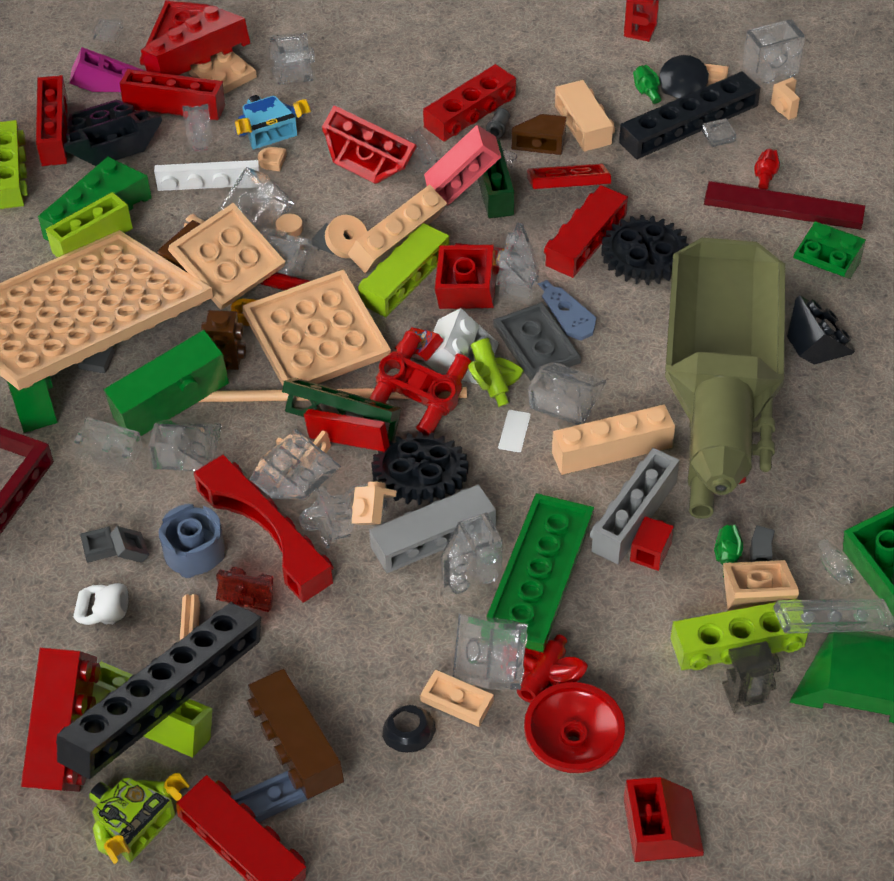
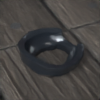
(413, 740)

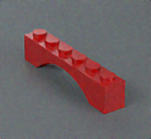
(228, 489)

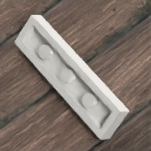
(200, 174)

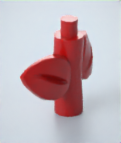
(549, 668)

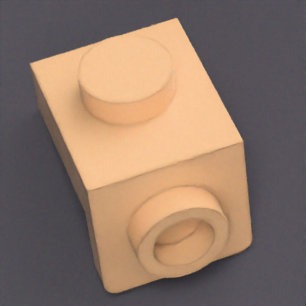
(785, 99)
(369, 503)

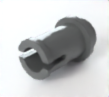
(497, 125)

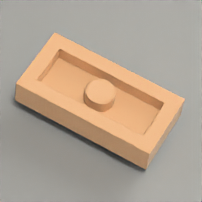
(457, 698)

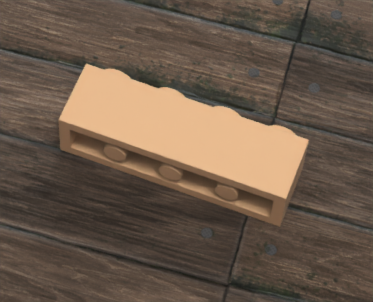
(395, 228)
(612, 439)

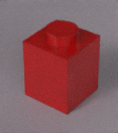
(651, 543)

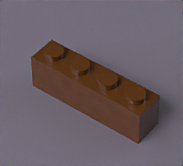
(296, 734)

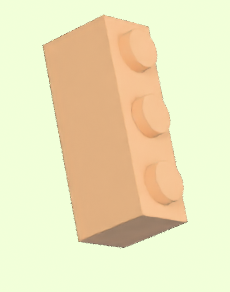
(584, 115)

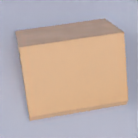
(758, 583)

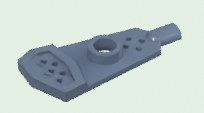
(576, 321)

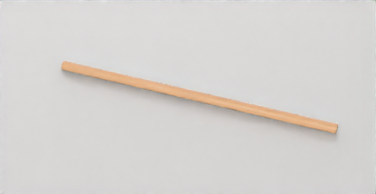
(278, 395)

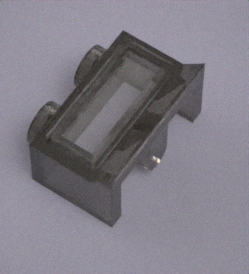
(752, 675)

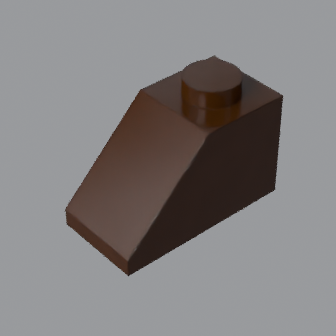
(540, 134)

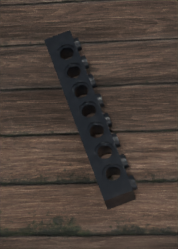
(157, 690)

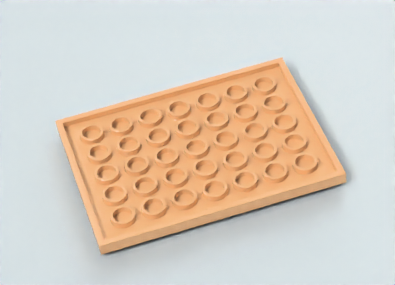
(87, 305)

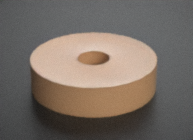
(335, 234)

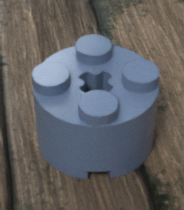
(191, 540)

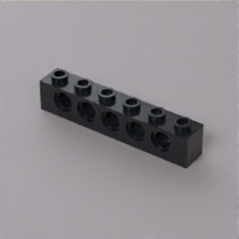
(687, 114)

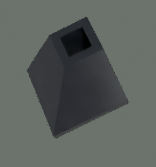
(816, 333)

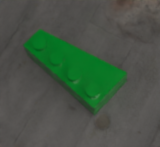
(34, 405)

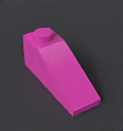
(98, 72)

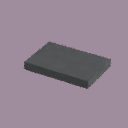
(536, 339)

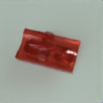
(245, 590)

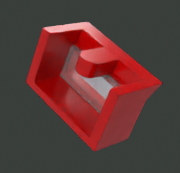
(641, 19)

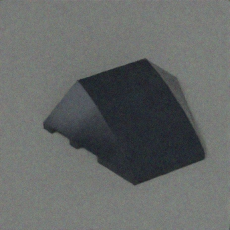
(109, 131)

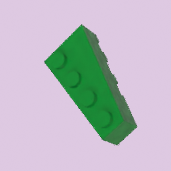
(105, 178)

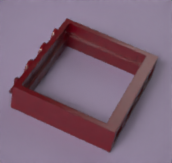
(26, 476)

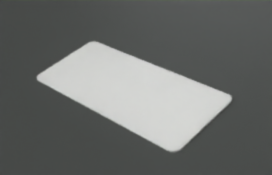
(514, 431)

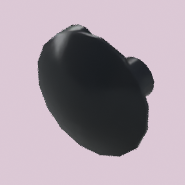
(683, 76)

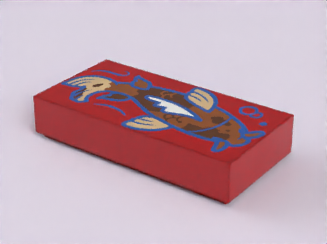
(428, 345)

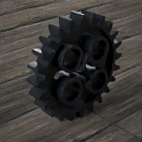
(629, 256)
(421, 468)

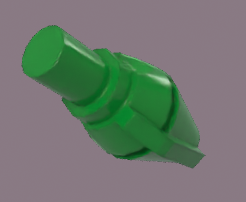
(647, 82)
(728, 545)

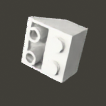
(458, 334)

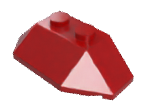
(365, 146)

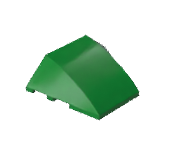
(851, 673)

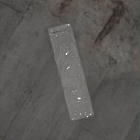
(833, 615)

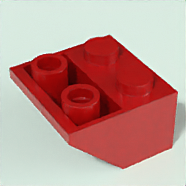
(661, 820)

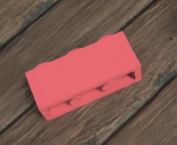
(463, 164)

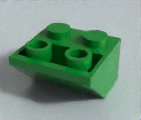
(831, 250)

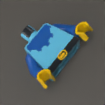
(269, 120)

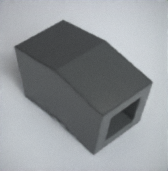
(761, 544)

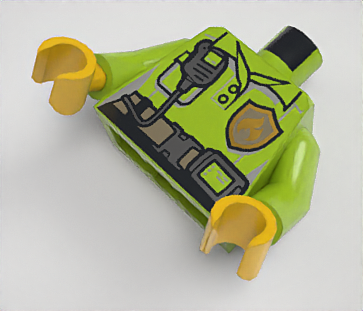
(133, 813)

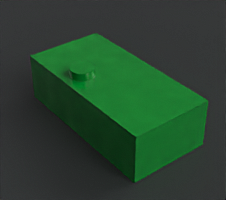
(167, 384)
(872, 553)

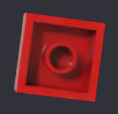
(466, 276)

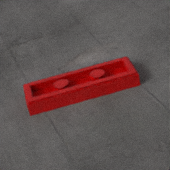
(347, 429)

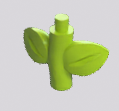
(493, 372)

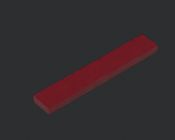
(784, 205)

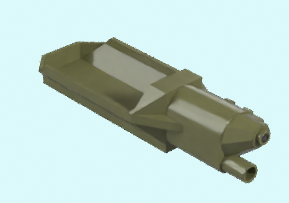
(725, 359)

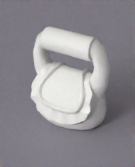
(109, 604)

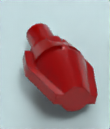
(766, 167)

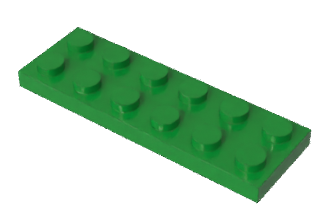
(541, 566)

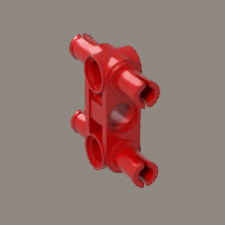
(420, 382)

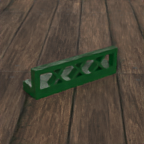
(341, 401)

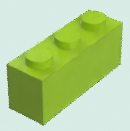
(89, 225)

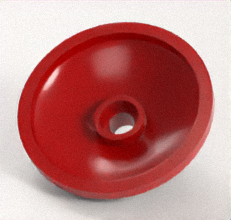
(579, 712)

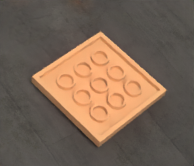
(316, 330)

